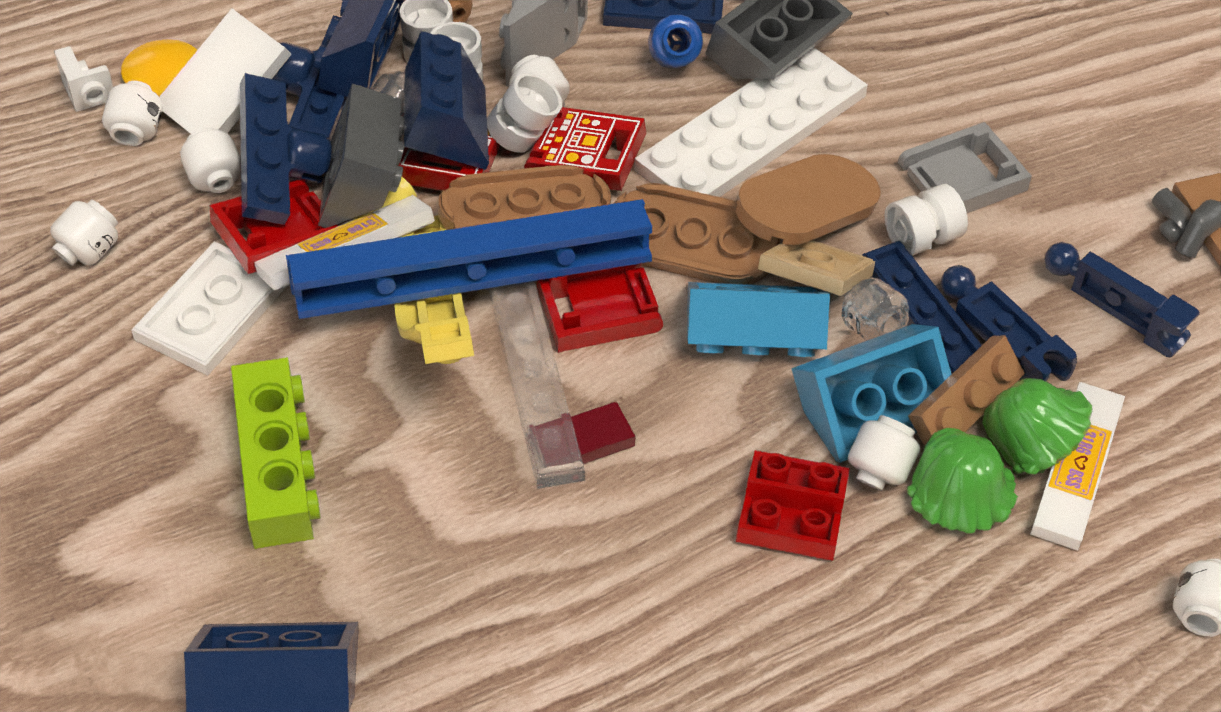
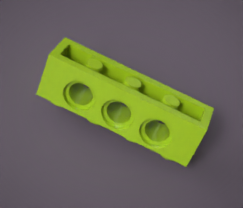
(273, 454)

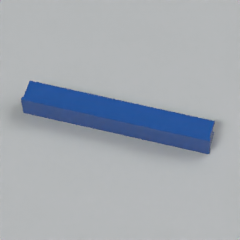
(469, 258)

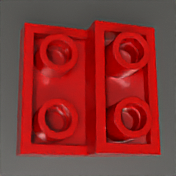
(793, 505)

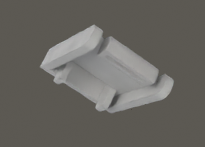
(955, 163)

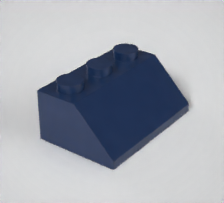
(357, 44)
(445, 102)
(272, 667)

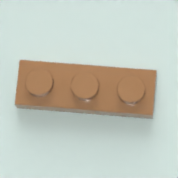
(968, 390)

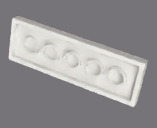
(752, 127)

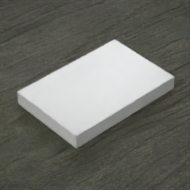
(209, 84)
(206, 311)

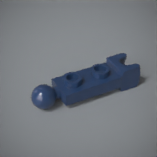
(1126, 298)
(995, 314)

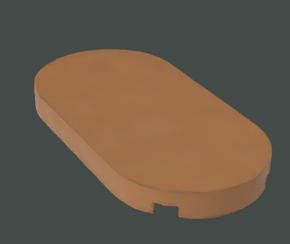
(519, 194)
(807, 199)
(699, 235)

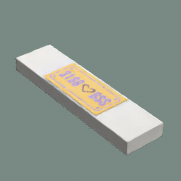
(383, 224)
(1076, 478)

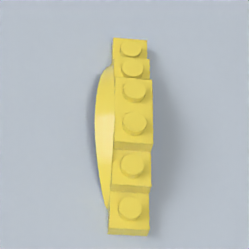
(436, 321)

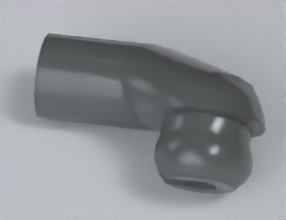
(1176, 213)
(1202, 223)

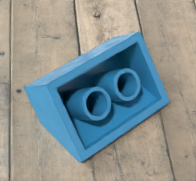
(757, 318)
(871, 380)

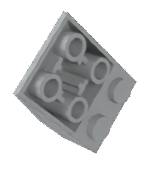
(540, 29)

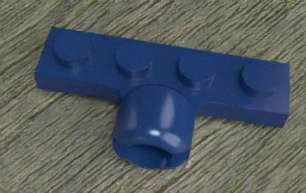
(316, 108)
(274, 151)

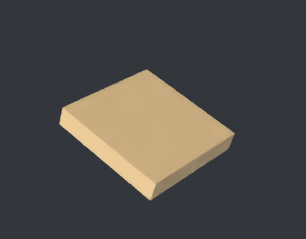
(817, 266)

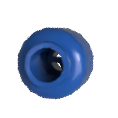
(689, 41)

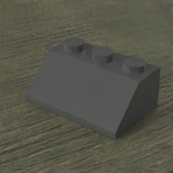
(770, 35)
(363, 156)

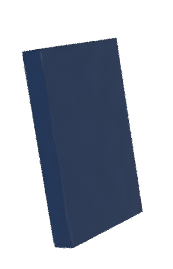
(647, 13)

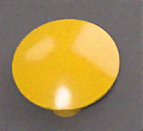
(157, 63)

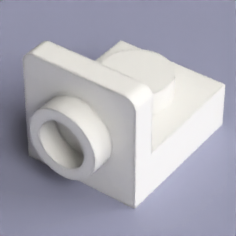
(84, 85)

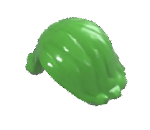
(1037, 424)
(962, 483)

